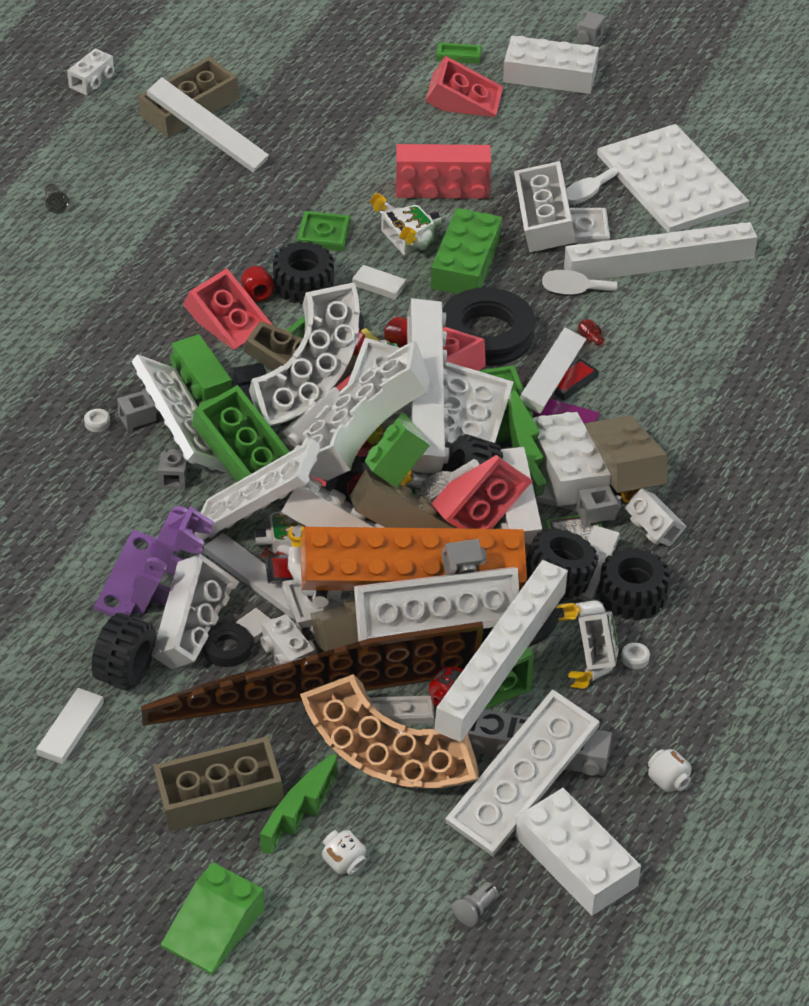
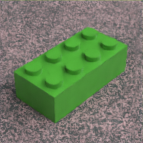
(466, 251)
(237, 433)

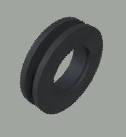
(497, 304)

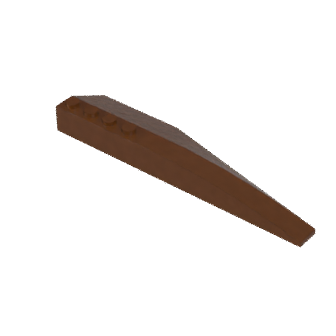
(374, 661)

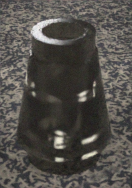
(55, 199)

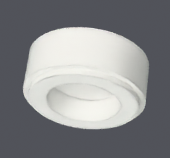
(97, 420)
(635, 655)

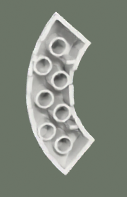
(319, 359)
(363, 408)

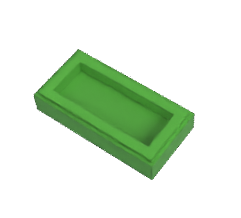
(459, 52)

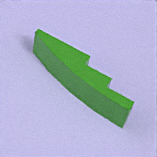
(525, 434)
(301, 799)

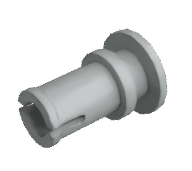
(471, 906)

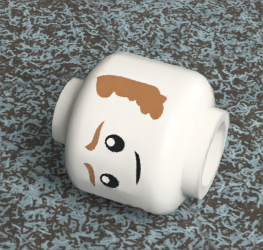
(669, 770)
(344, 852)

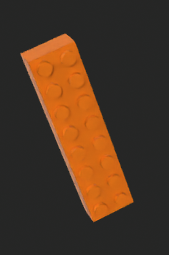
(371, 555)

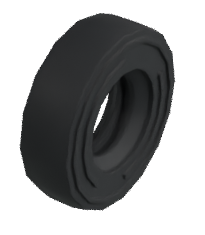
(232, 657)

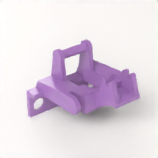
(138, 571)

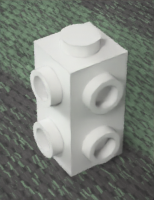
(90, 71)
(655, 518)
(285, 640)

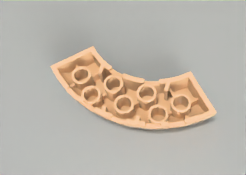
(385, 747)

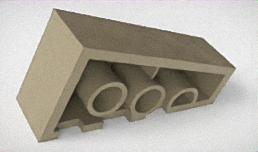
(276, 347)

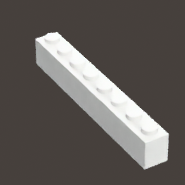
(662, 251)
(428, 411)
(500, 651)

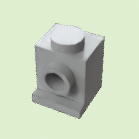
(590, 28)
(136, 410)
(172, 464)
(597, 505)
(463, 556)

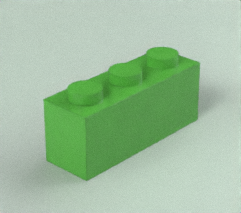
(200, 368)

